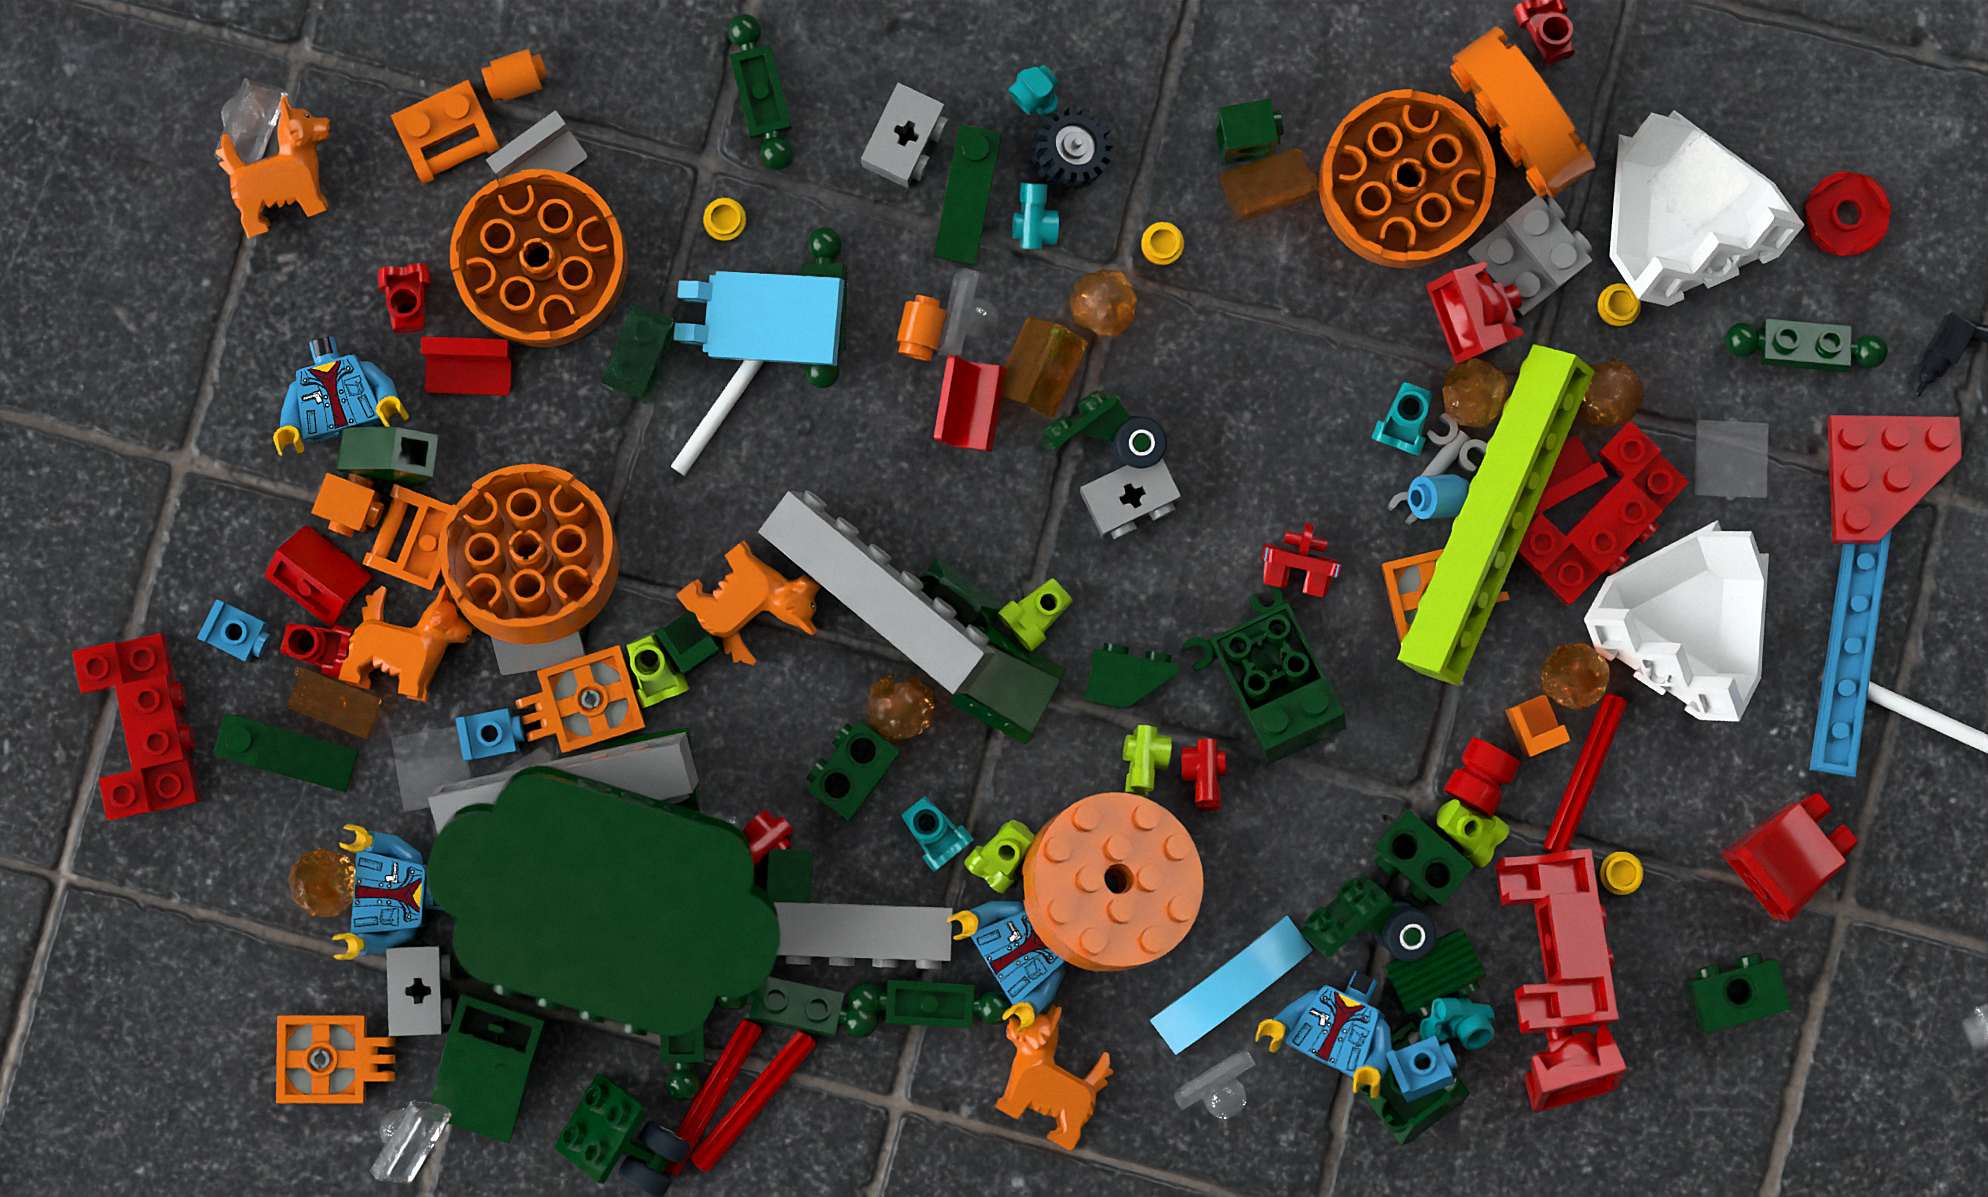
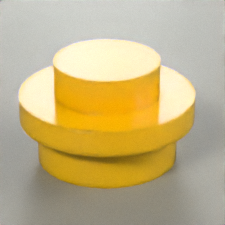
(724, 219)
(1162, 243)
(1618, 305)
(1621, 873)

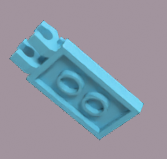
(766, 317)

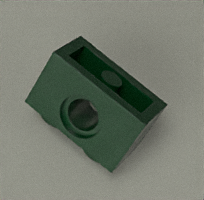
(1763, 995)

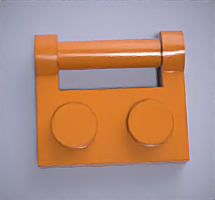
(439, 120)
(419, 555)

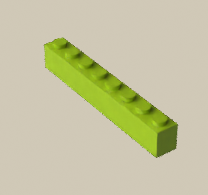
(1495, 514)

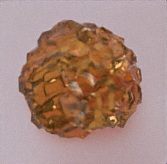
(1103, 302)
(1474, 393)
(1612, 394)
(1575, 675)
(900, 708)
(322, 882)

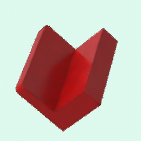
(467, 366)
(969, 404)
(1570, 475)
(317, 575)

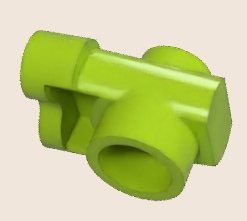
(1029, 619)
(655, 680)
(1145, 752)
(1472, 831)
(996, 860)

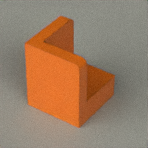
(1536, 726)

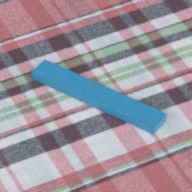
(1849, 658)

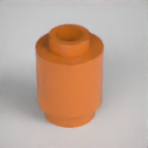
(514, 75)
(921, 328)

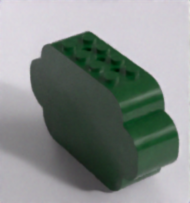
(604, 901)

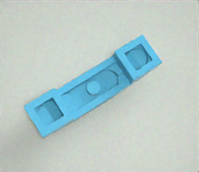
(1231, 985)

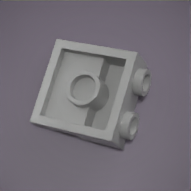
(1533, 252)

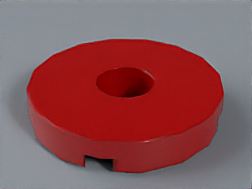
(1829, 231)

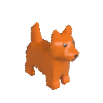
(280, 177)
(744, 595)
(404, 651)
(1045, 1086)

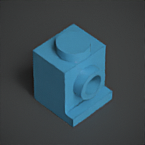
(219, 623)
(471, 737)
(1416, 1082)

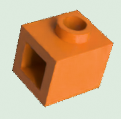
(348, 504)

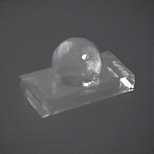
(251, 118)
(966, 315)
(1218, 1087)
(408, 1140)

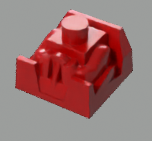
(1474, 311)
(1574, 1069)

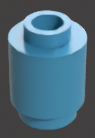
(1437, 496)

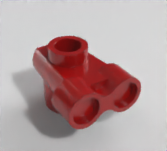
(1544, 21)
(405, 289)
(329, 648)
(1205, 766)
(766, 834)

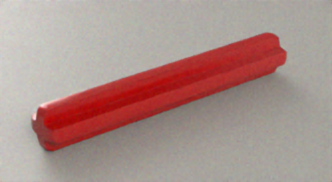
(1585, 773)
(716, 1087)
(753, 1101)

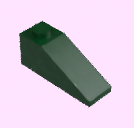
(967, 194)
(285, 752)

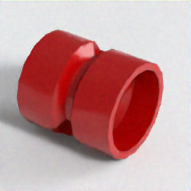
(1481, 777)

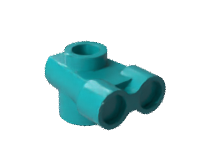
(1035, 91)
(1034, 224)
(1403, 429)
(942, 841)
(1459, 1019)

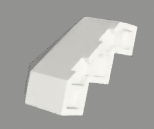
(1658, 250)
(1690, 620)

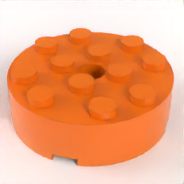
(1523, 111)
(1397, 222)
(546, 302)
(558, 584)
(1155, 877)

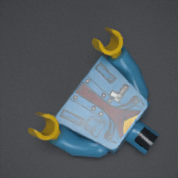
(334, 397)
(388, 894)
(1015, 955)
(1337, 1031)

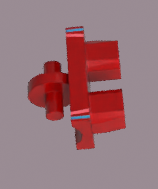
(1280, 560)

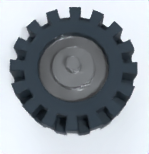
(1072, 148)

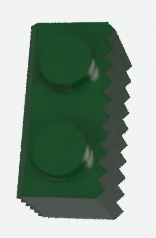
(1445, 970)

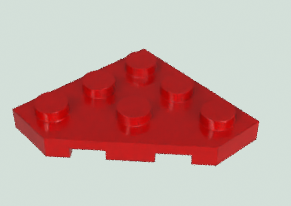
(1884, 469)

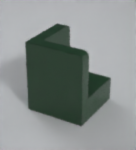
(688, 642)
(790, 875)

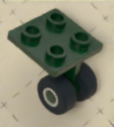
(1132, 439)
(1368, 908)
(604, 1129)

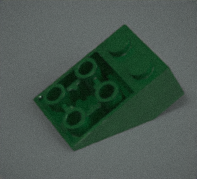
(1278, 683)
(488, 1065)

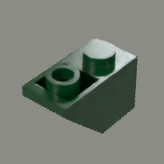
(388, 454)
(1125, 679)

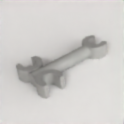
(1455, 446)

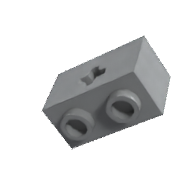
(904, 111)
(1105, 496)
(405, 1009)

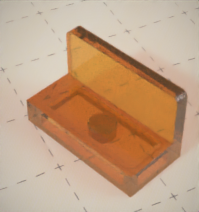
(1268, 184)
(1042, 365)
(335, 702)

